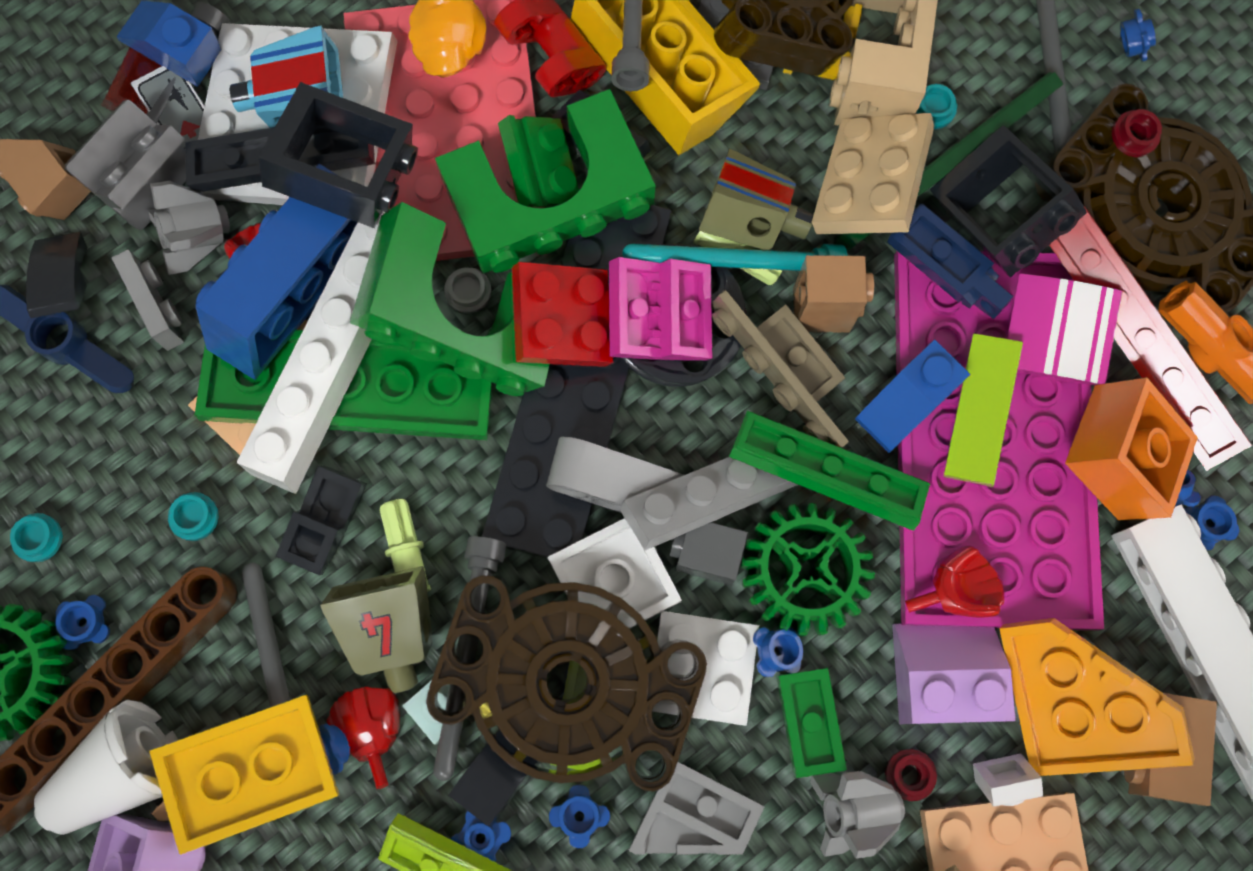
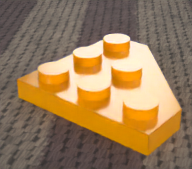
(1086, 708)

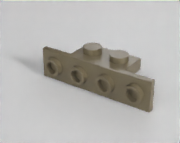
(789, 360)

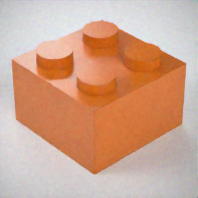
(1132, 450)

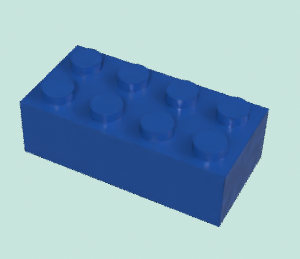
(271, 284)

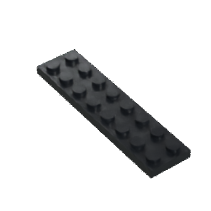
(572, 404)

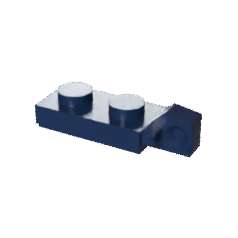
(951, 262)

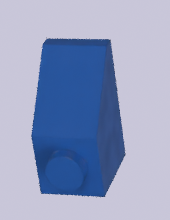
(171, 39)
(912, 396)

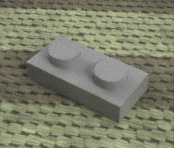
(142, 283)

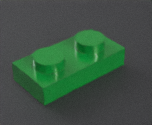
(811, 723)

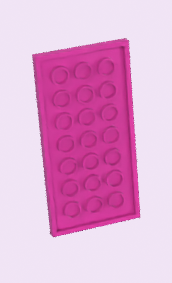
(1038, 516)

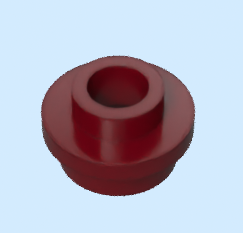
(1144, 124)
(926, 774)

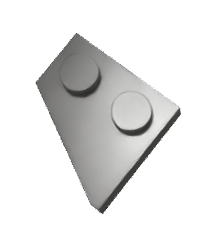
(696, 818)

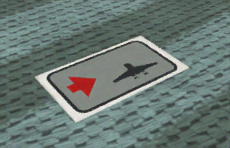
(183, 107)

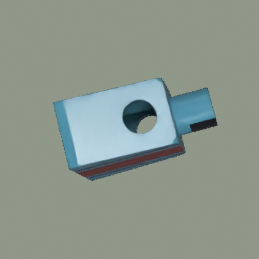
(280, 68)

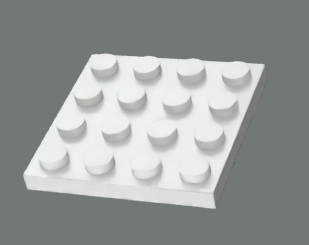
(365, 76)

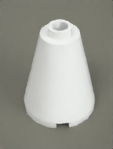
(105, 772)

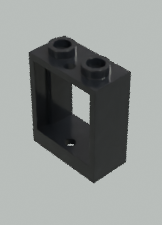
(997, 160)
(287, 175)

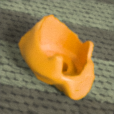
(446, 34)

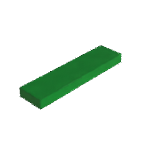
(830, 470)

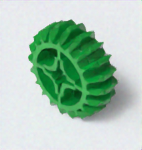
(825, 584)
(22, 703)

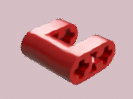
(571, 59)

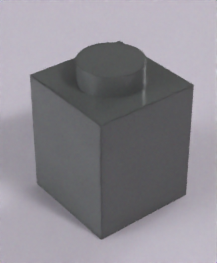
(710, 552)

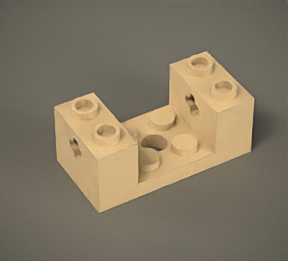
(883, 76)

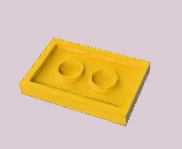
(243, 774)

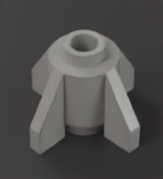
(186, 224)
(858, 813)

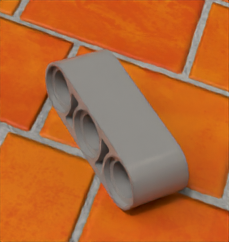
(602, 474)

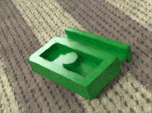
(538, 160)

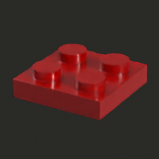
(561, 315)

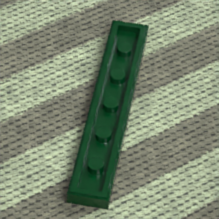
(956, 154)

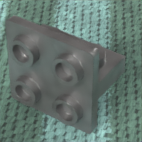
(128, 157)

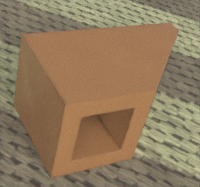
(40, 178)

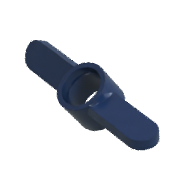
(75, 348)

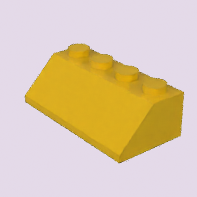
(690, 78)

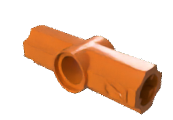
(1212, 336)

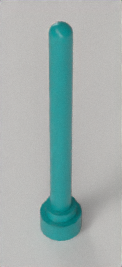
(730, 257)

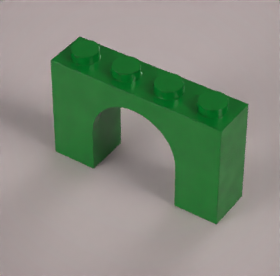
(507, 231)
(400, 307)

